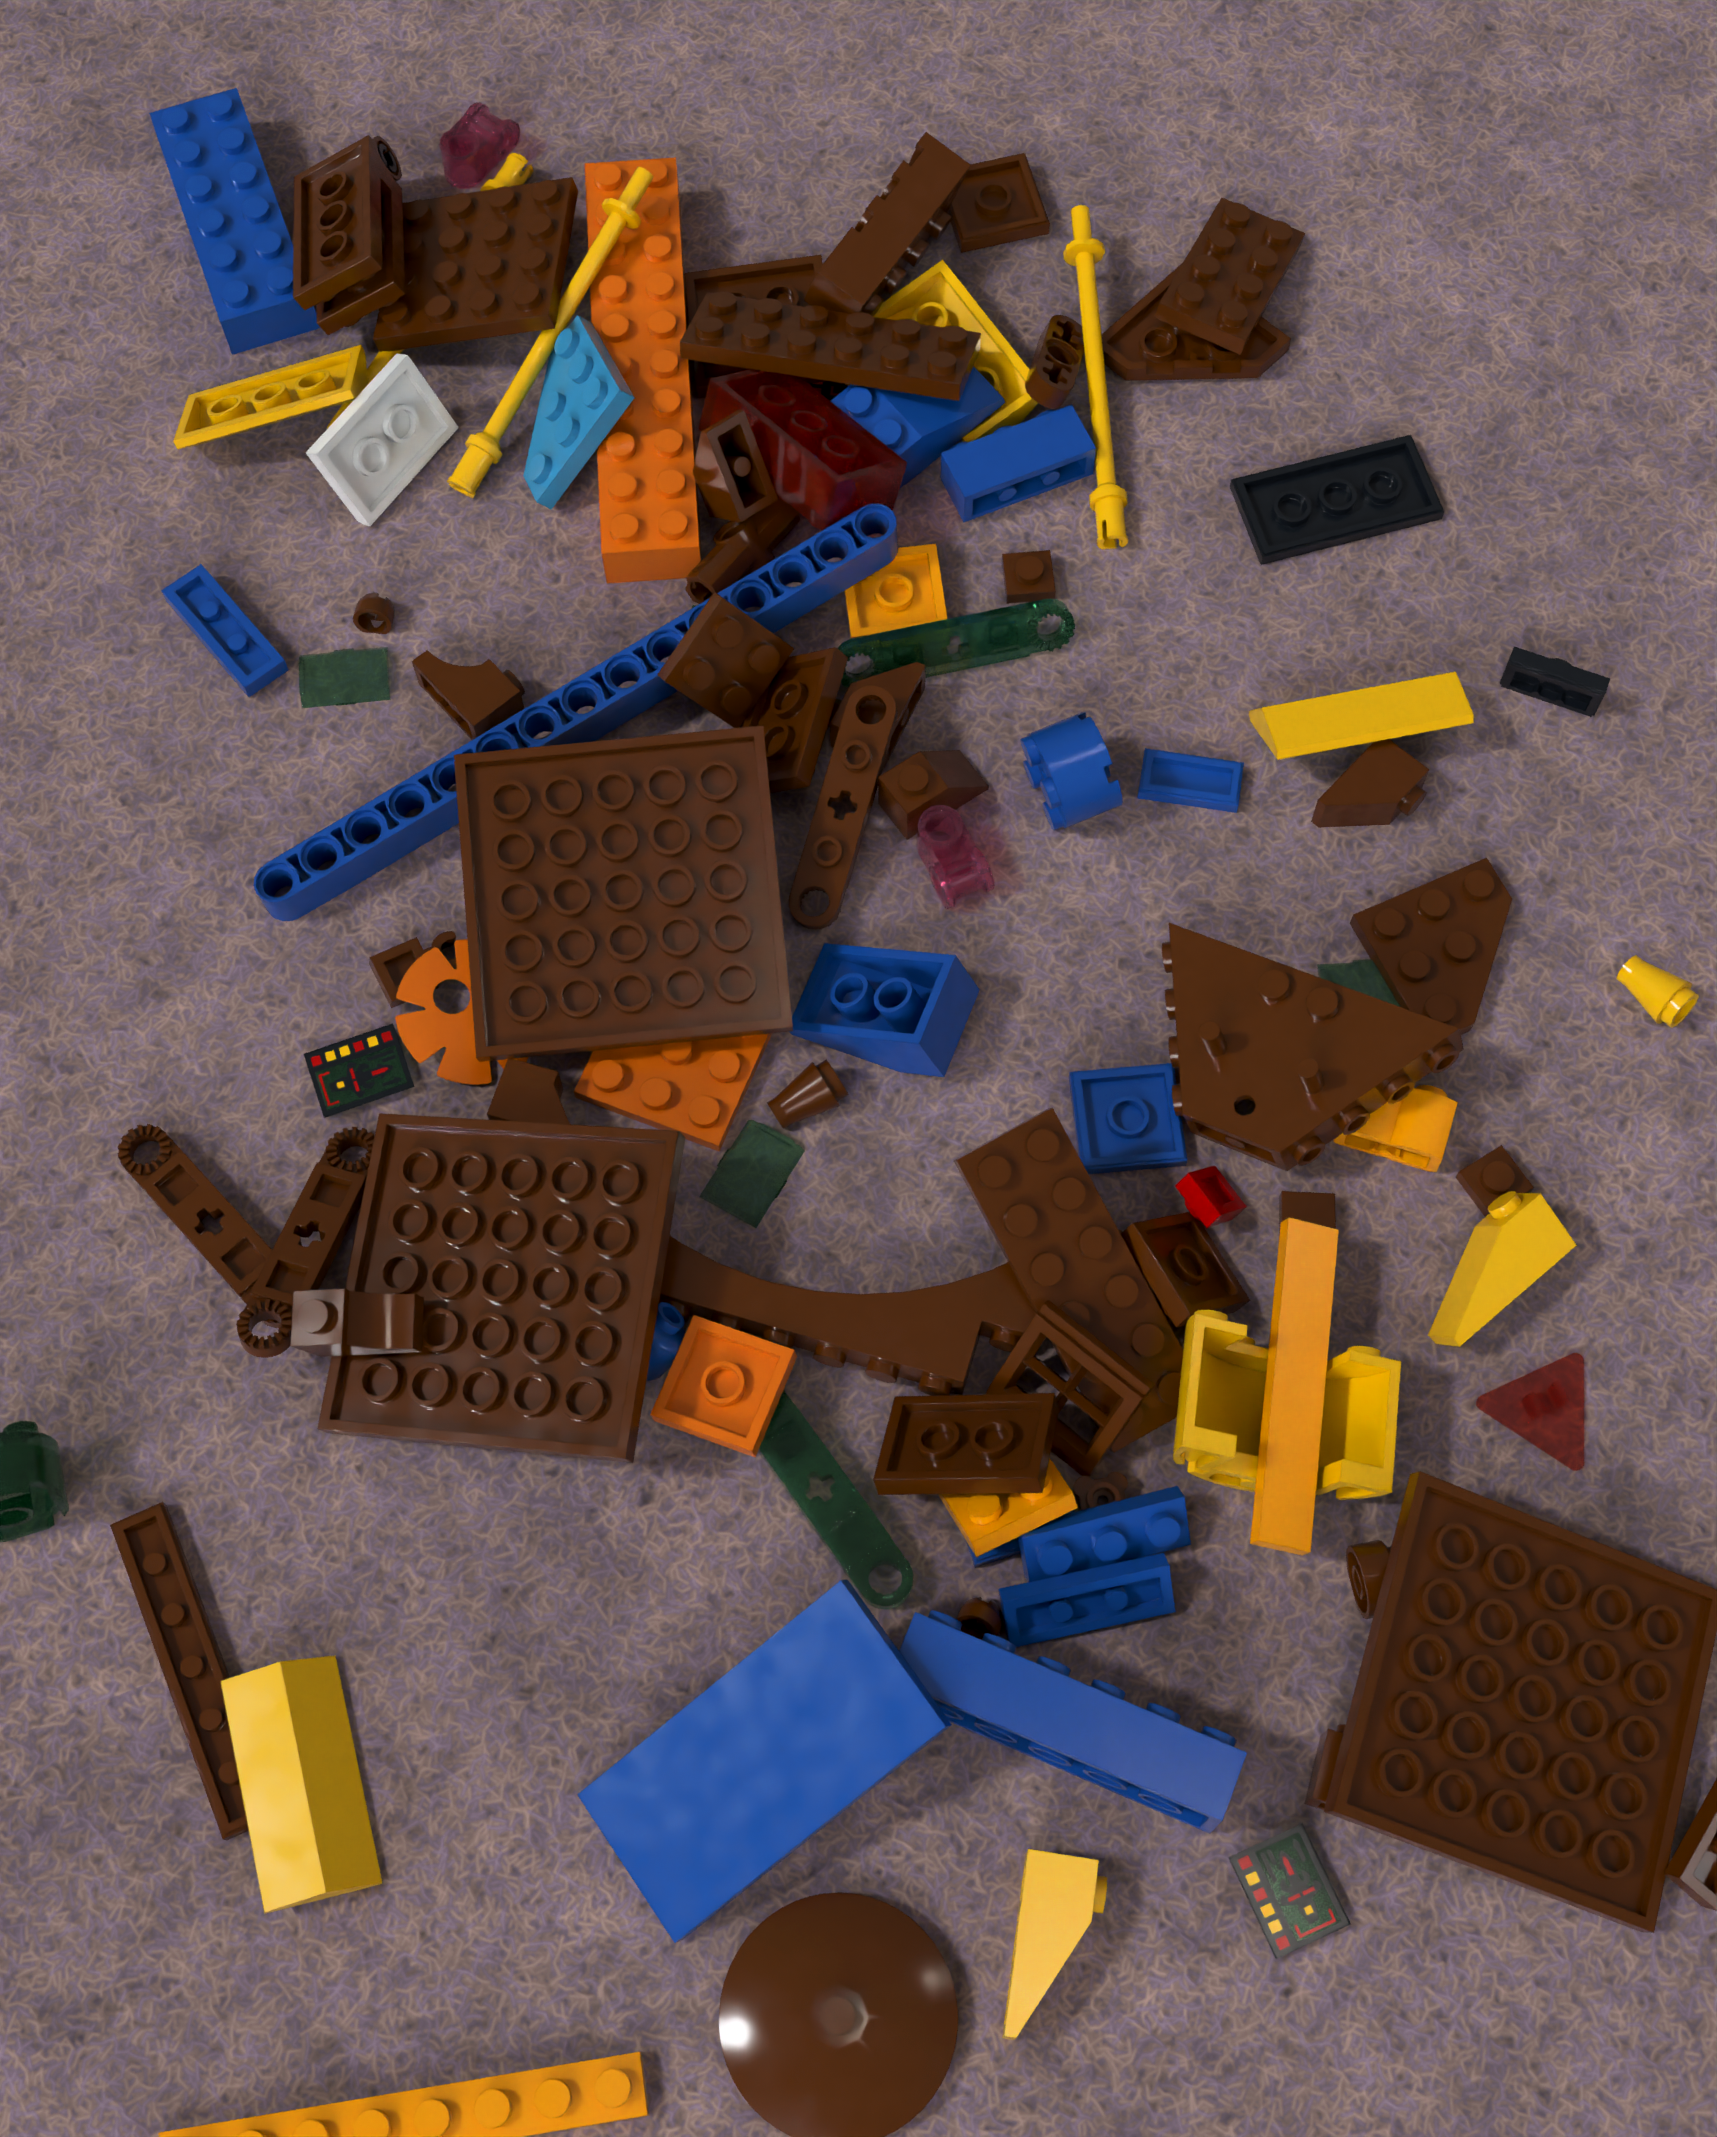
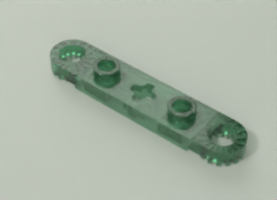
(986, 639)
(845, 1520)

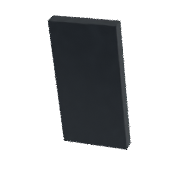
(1336, 499)

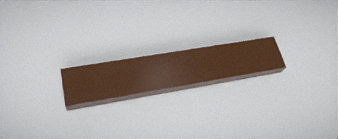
(185, 1653)

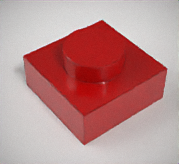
(1210, 1196)

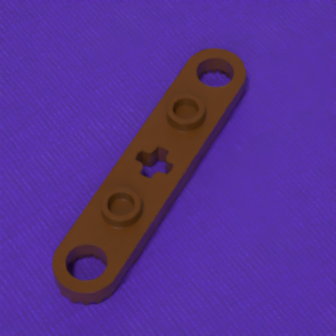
(852, 772)
(187, 1199)
(324, 1207)

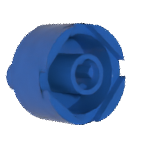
(1071, 770)

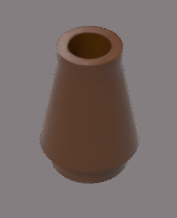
(809, 1094)

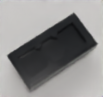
(1554, 681)

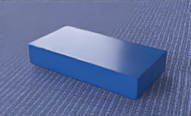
(1190, 780)

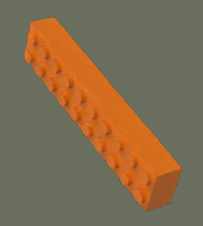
(641, 316)

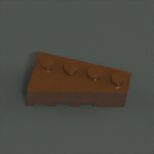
(891, 232)

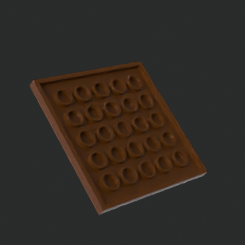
(621, 893)
(533, 1277)
(1527, 1703)

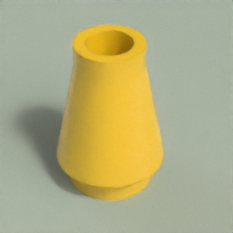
(1658, 991)

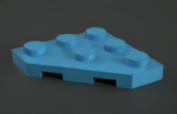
(575, 412)

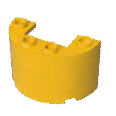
(1224, 1408)

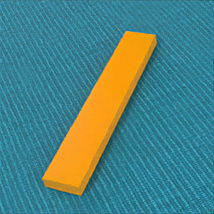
(1294, 1387)

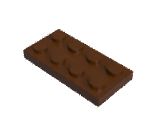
(1230, 275)

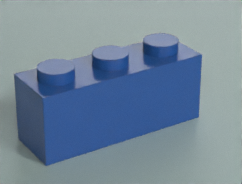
(1017, 462)

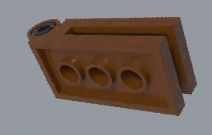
(349, 234)

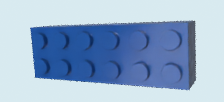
(233, 219)
(1074, 1724)

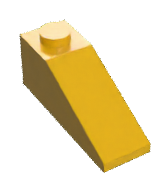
(1500, 1262)
(1053, 1915)

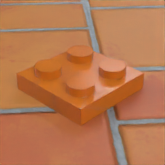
(724, 1385)

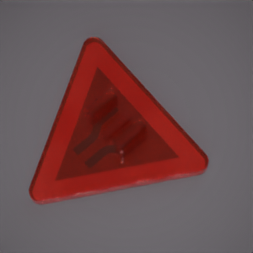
(1545, 1409)

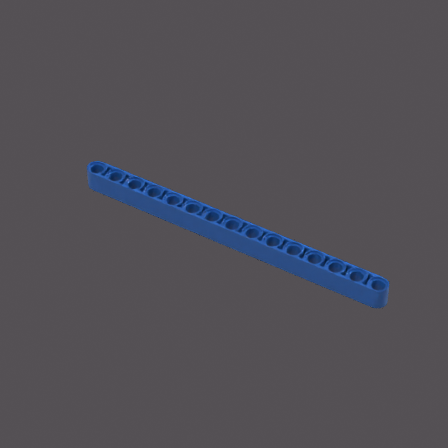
(557, 714)

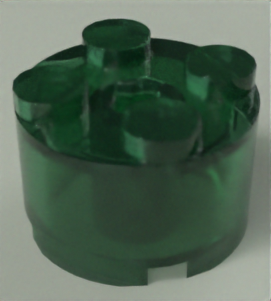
(29, 1481)

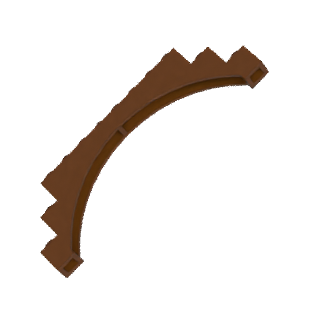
(908, 1334)

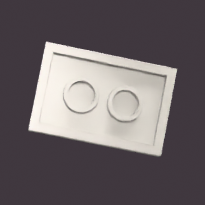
(382, 439)

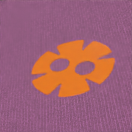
(432, 1029)

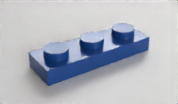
(225, 630)
(1106, 1534)
(1087, 1600)

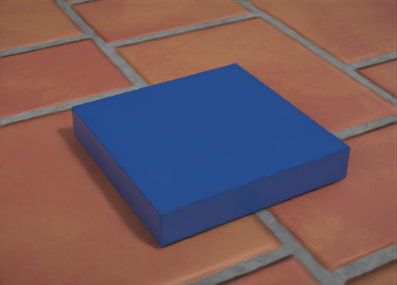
(1127, 1119)

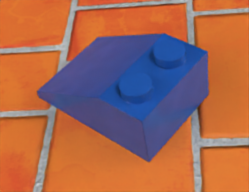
(918, 424)
(887, 1006)

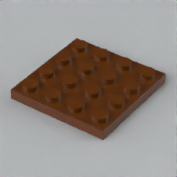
(481, 265)

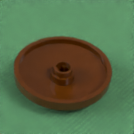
(838, 2018)

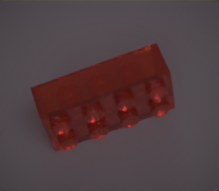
(809, 445)

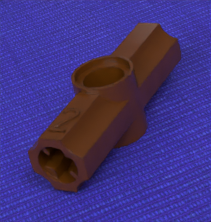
(741, 549)

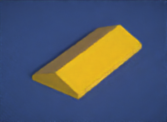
(943, 301)
(272, 397)
(1363, 715)
(300, 1782)

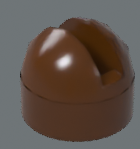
(374, 604)
(979, 1610)

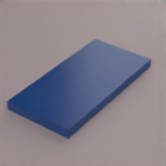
(763, 1760)

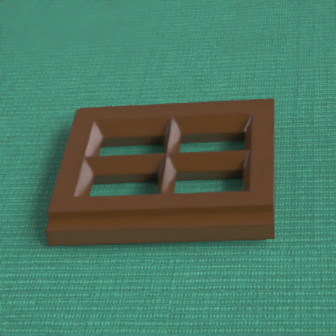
(1092, 1356)

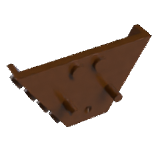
(1292, 1044)

